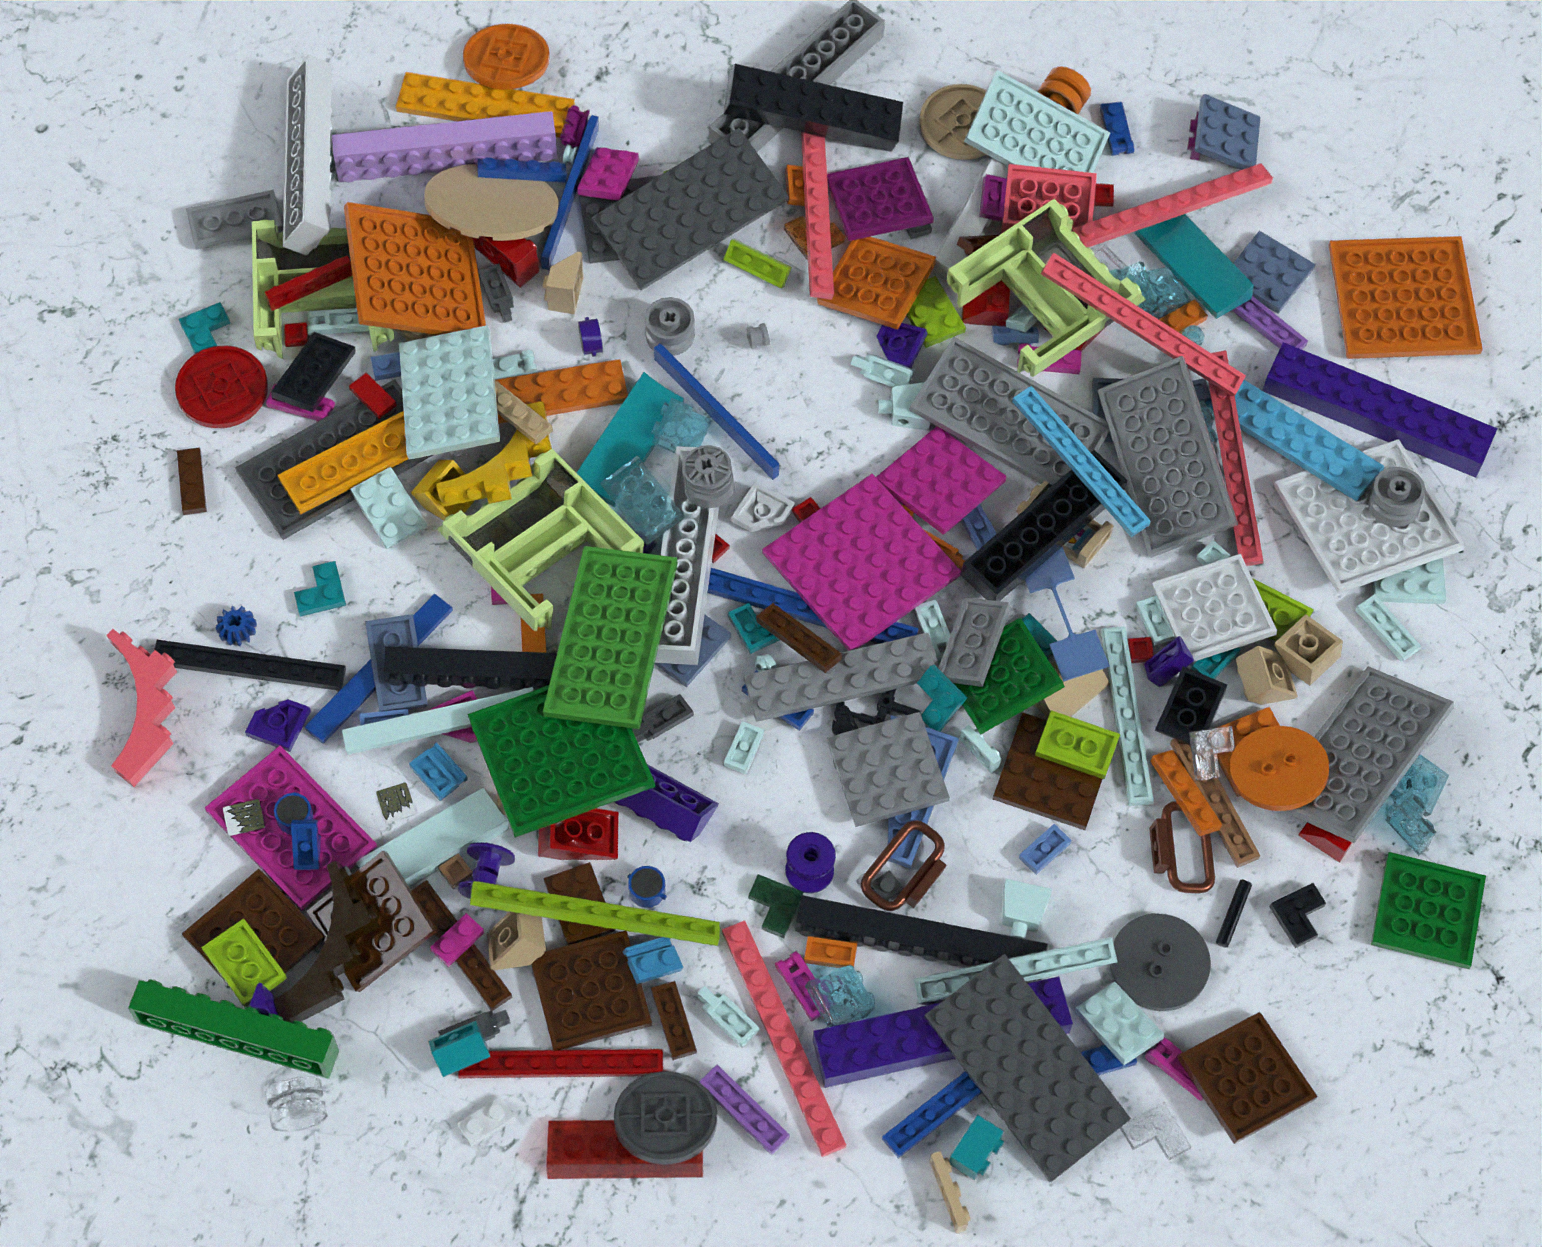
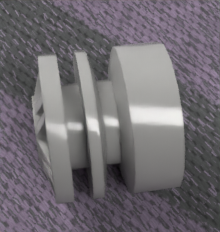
(708, 476)

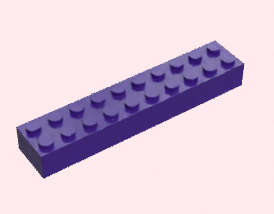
(1379, 409)
(903, 1040)

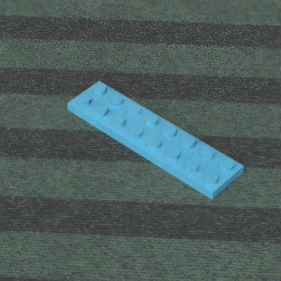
(1304, 442)

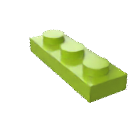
(757, 263)

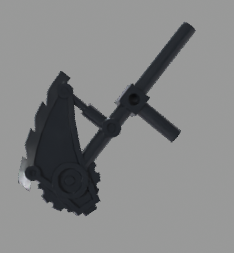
(886, 704)

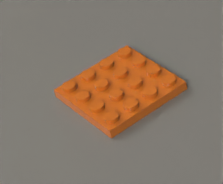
(878, 280)

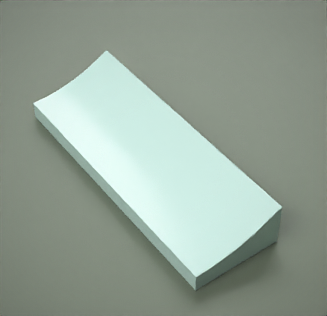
(443, 836)

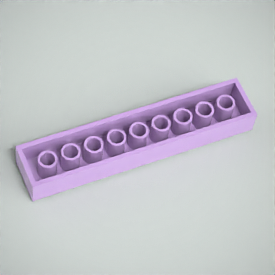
(443, 146)

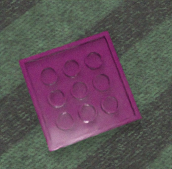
(879, 199)

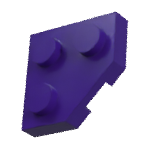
(901, 344)
(279, 724)

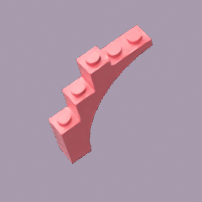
(148, 737)

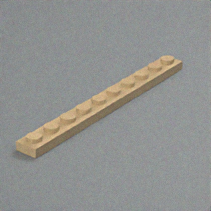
(508, 405)

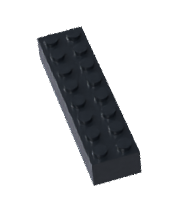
(813, 107)
(1035, 535)

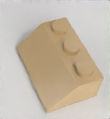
(1074, 694)

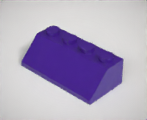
(672, 806)

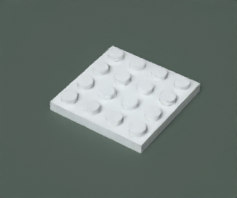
(1214, 607)

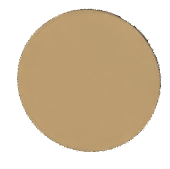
(489, 205)

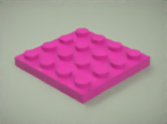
(941, 479)

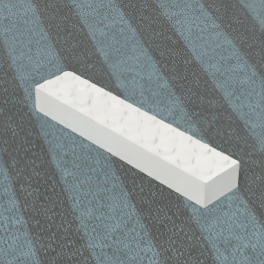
(307, 155)
(693, 545)

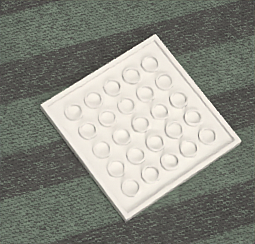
(1348, 537)

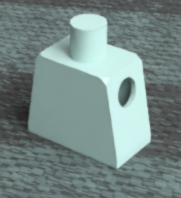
(899, 406)
(1023, 906)

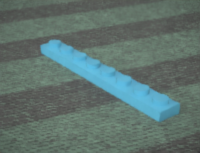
(1081, 461)

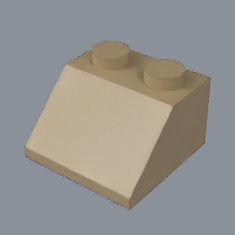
(564, 284)
(1309, 649)
(1265, 676)
(516, 941)

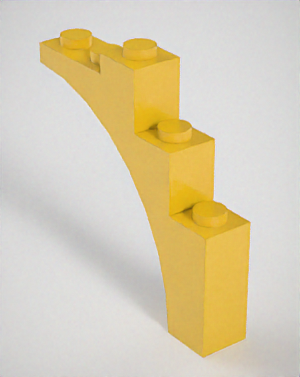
(494, 477)

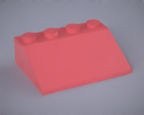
(1033, 187)

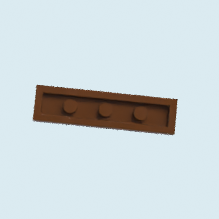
(799, 638)

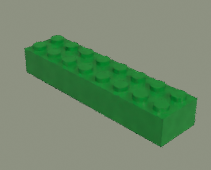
(234, 1028)

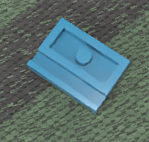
(438, 771)
(653, 960)

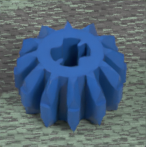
(236, 625)

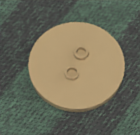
(948, 117)

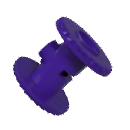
(489, 860)
(810, 862)

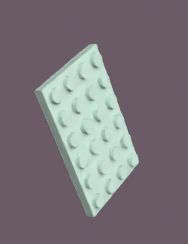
(1033, 130)
(448, 392)

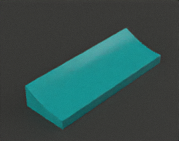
(1198, 264)
(626, 434)

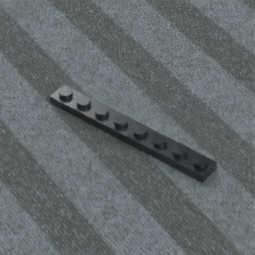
(253, 665)

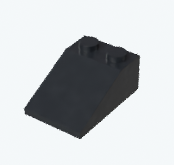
(1191, 705)

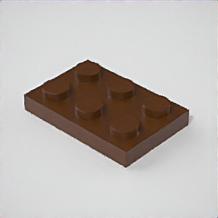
(582, 884)

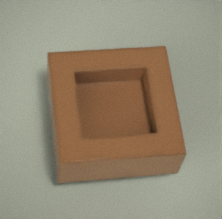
(455, 871)

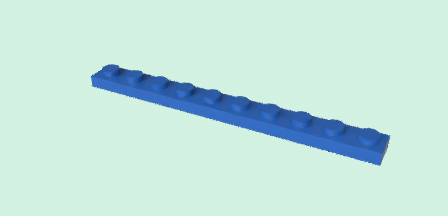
(762, 595)

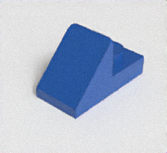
(305, 844)

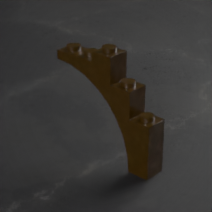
(320, 985)

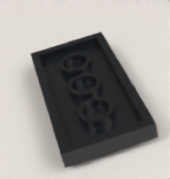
(313, 372)

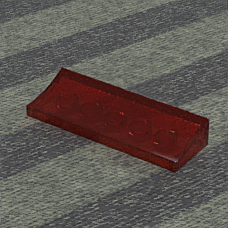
(594, 1152)

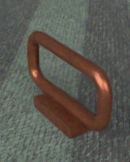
(1164, 853)
(920, 882)

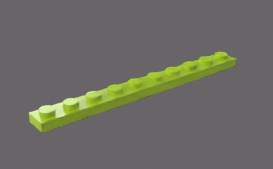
(594, 913)

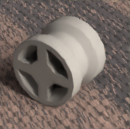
(758, 336)

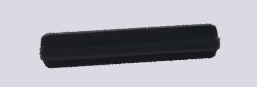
(1233, 913)

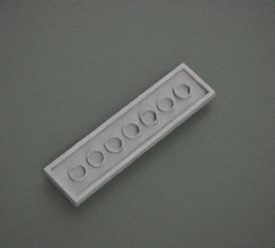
(857, 675)

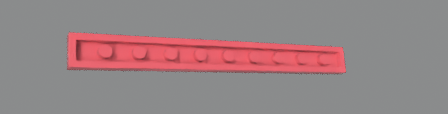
(1173, 205)
(817, 216)
(1142, 324)
(1236, 472)
(784, 1039)

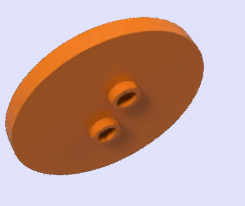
(506, 56)
(1279, 768)

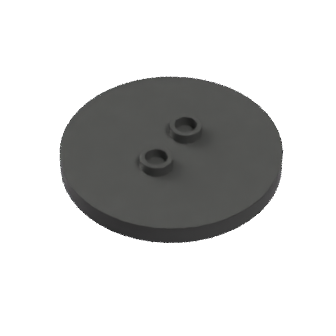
(1161, 962)
(665, 1117)

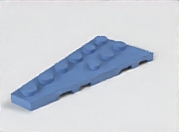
(944, 748)

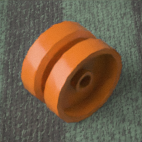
(1066, 88)

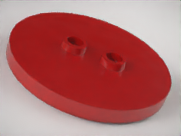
(221, 386)

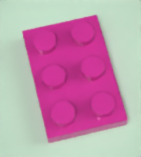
(608, 173)

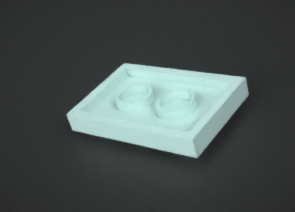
(388, 507)
(1414, 585)
(1119, 1023)

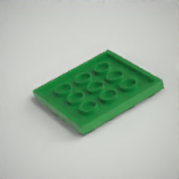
(1015, 680)
(1428, 910)

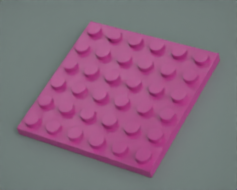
(861, 563)

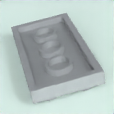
(231, 218)
(974, 641)

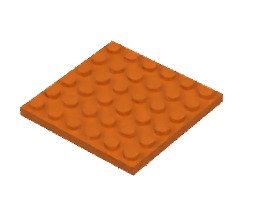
(412, 272)
(1404, 297)

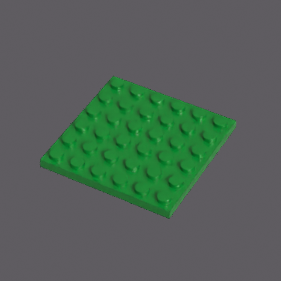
(555, 765)

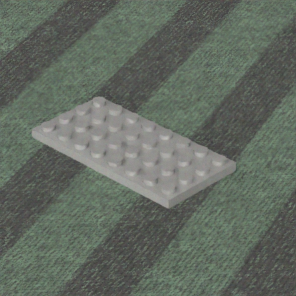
(973, 401)
(1167, 456)
(1370, 748)

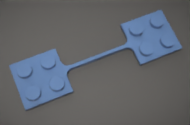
(1078, 652)

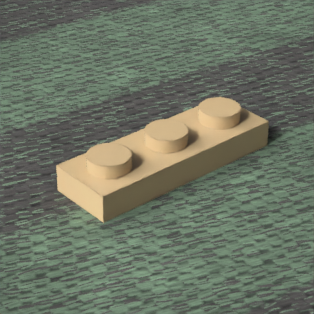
(950, 1191)

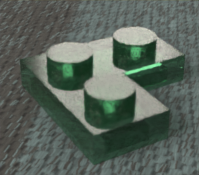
(782, 903)

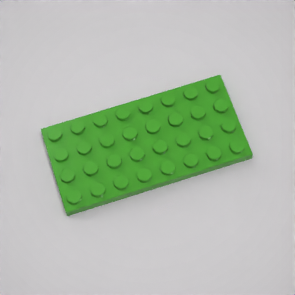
(610, 637)

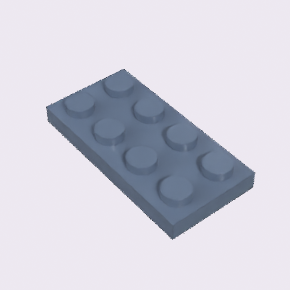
(393, 632)

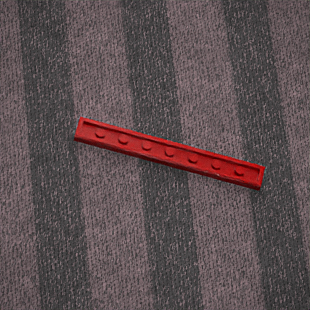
(566, 1063)

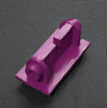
(578, 120)

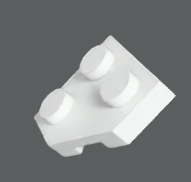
(762, 509)

